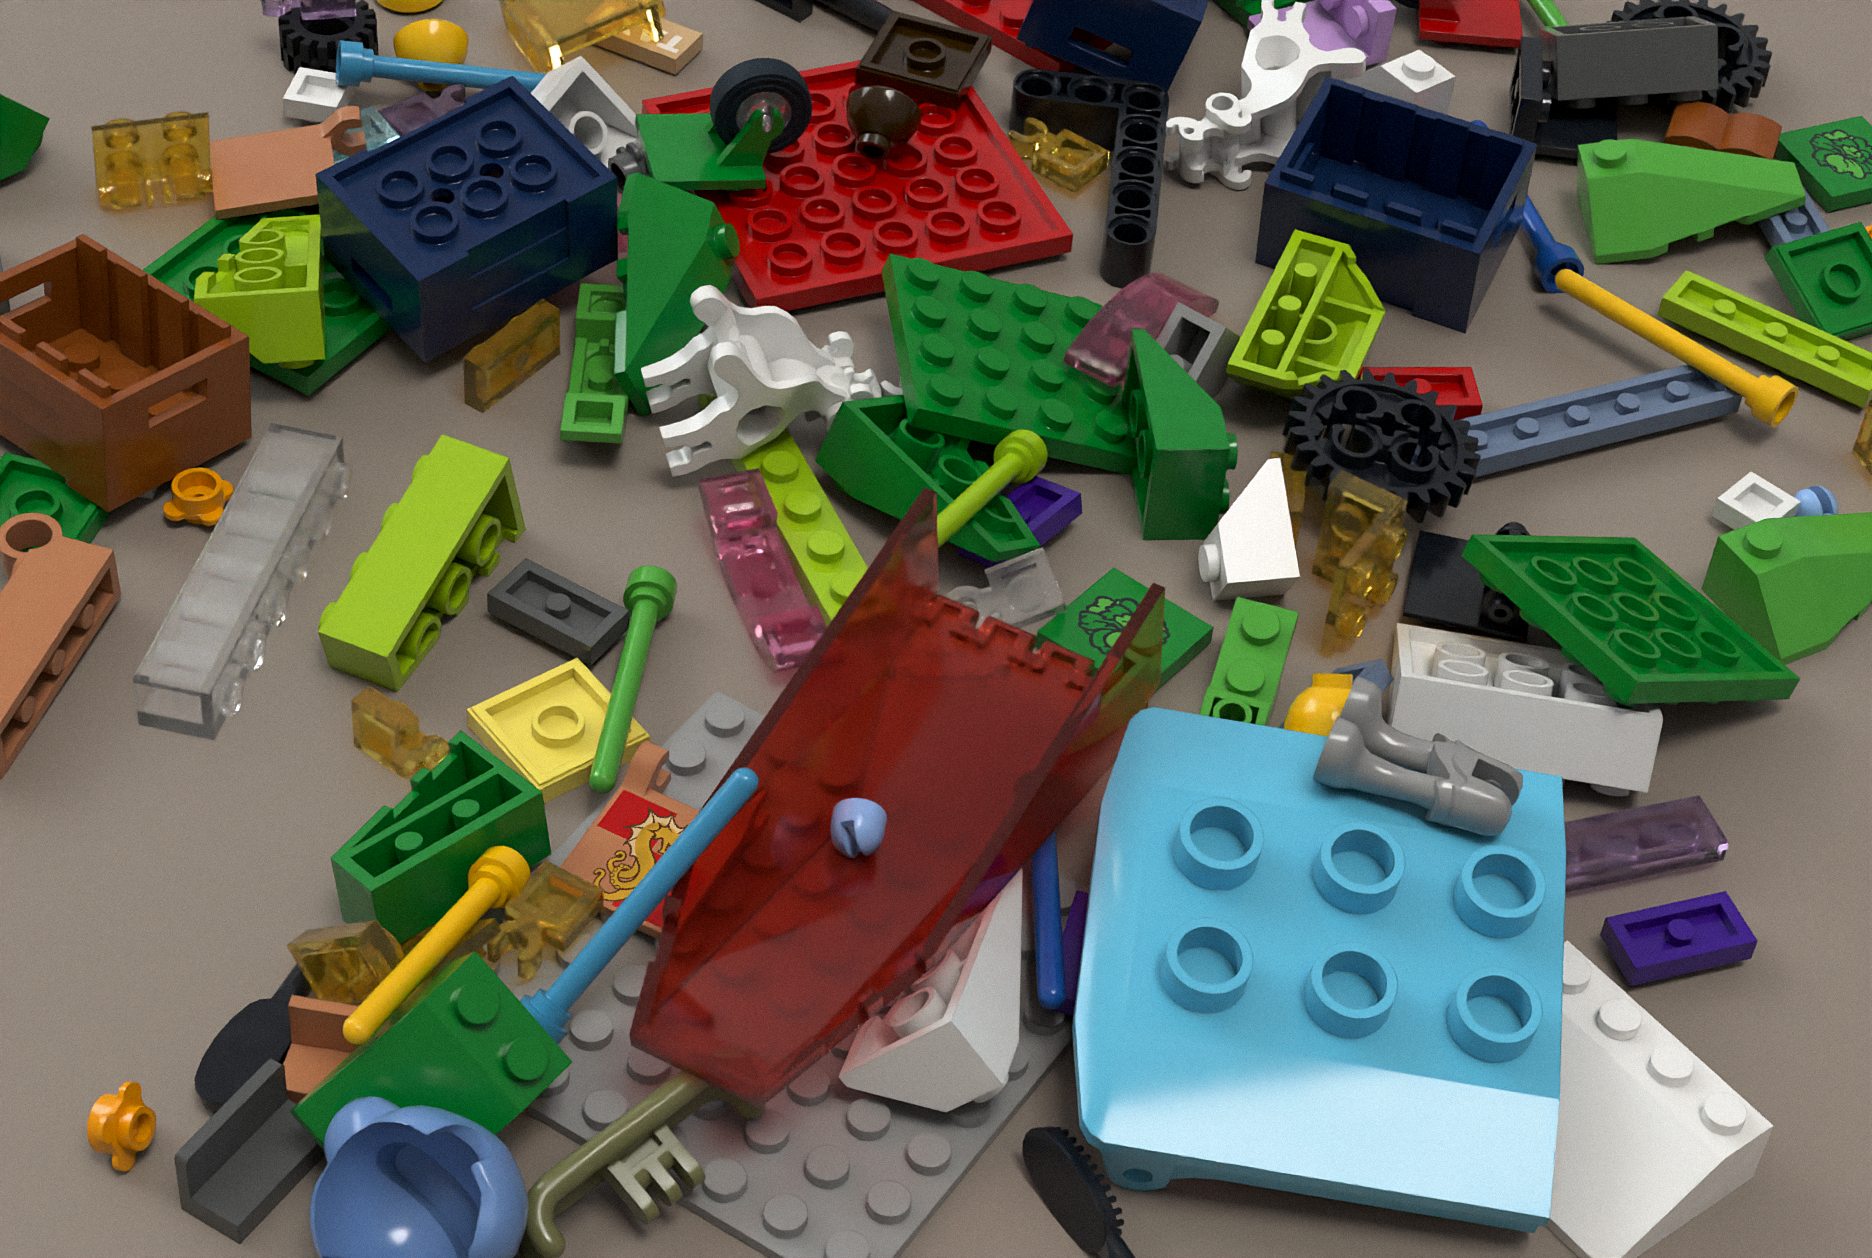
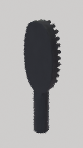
(248, 1042)
(1074, 1191)

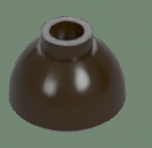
(881, 119)

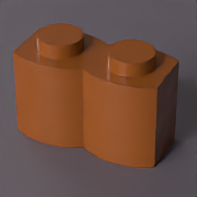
(1712, 128)

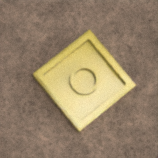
(550, 727)

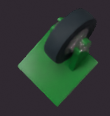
(752, 113)

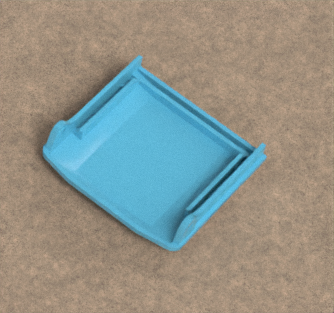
(1318, 981)

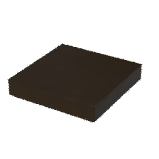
(924, 59)

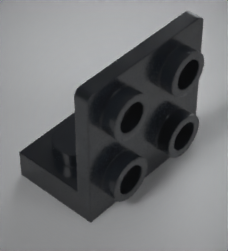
(1543, 119)

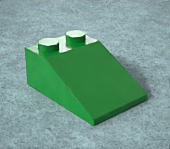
(1179, 446)
(449, 1047)

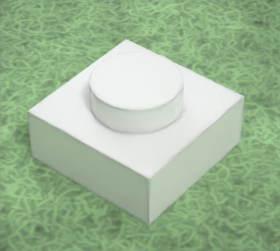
(315, 95)
(1753, 501)

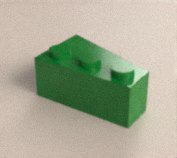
(416, 857)

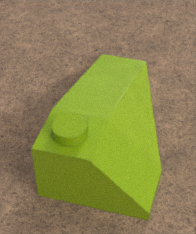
(273, 290)

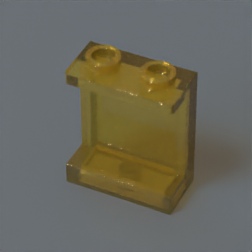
(559, 27)

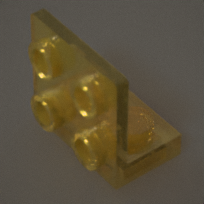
(1357, 553)
(354, 958)

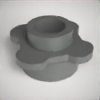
(626, 162)

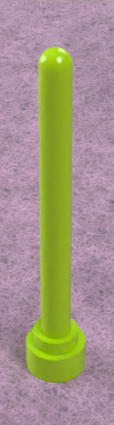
(1016, 460)

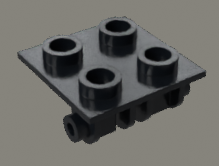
(1450, 593)

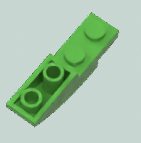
(1250, 663)

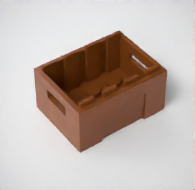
(116, 374)

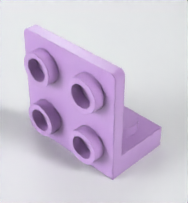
(1346, 24)

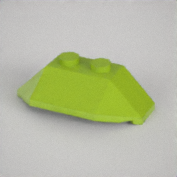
(1309, 321)

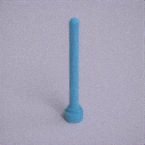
(359, 65)
(553, 1006)

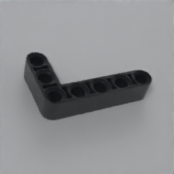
(1122, 119)

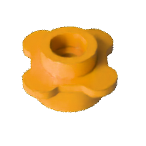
(198, 497)
(121, 1125)

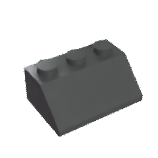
(1631, 60)

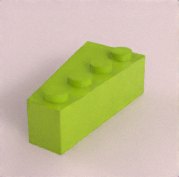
(422, 562)

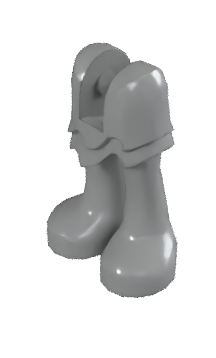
(1442, 775)

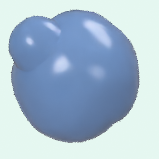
(415, 1186)

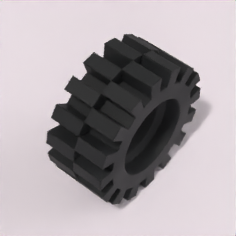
(316, 41)

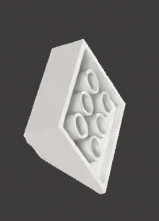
(1521, 708)
(1640, 1124)

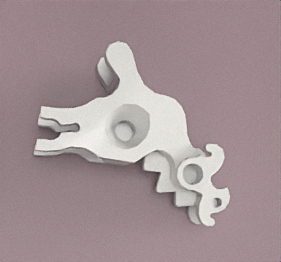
(1277, 86)
(762, 380)

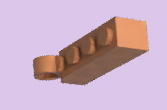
(46, 618)

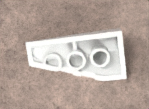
(588, 108)
(955, 1025)

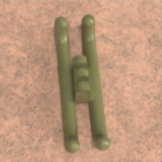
(631, 1157)

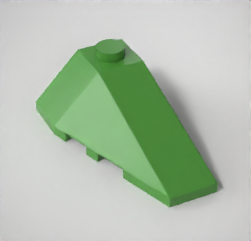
(1653, 193)
(1794, 579)

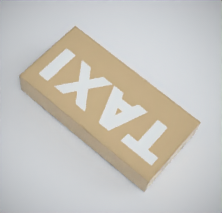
(668, 54)

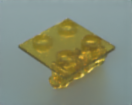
(151, 151)

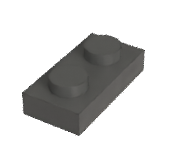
(558, 611)

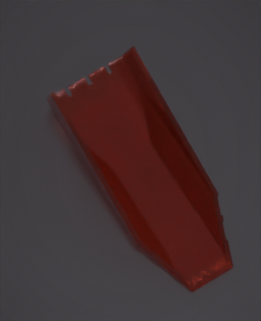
(968, 750)

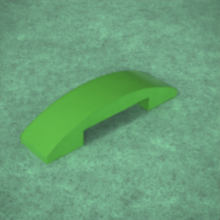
(595, 400)

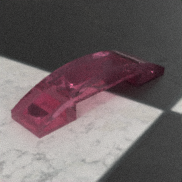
(1143, 304)
(758, 569)

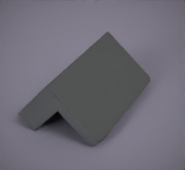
(245, 1157)

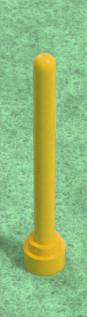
(1768, 397)
(491, 884)

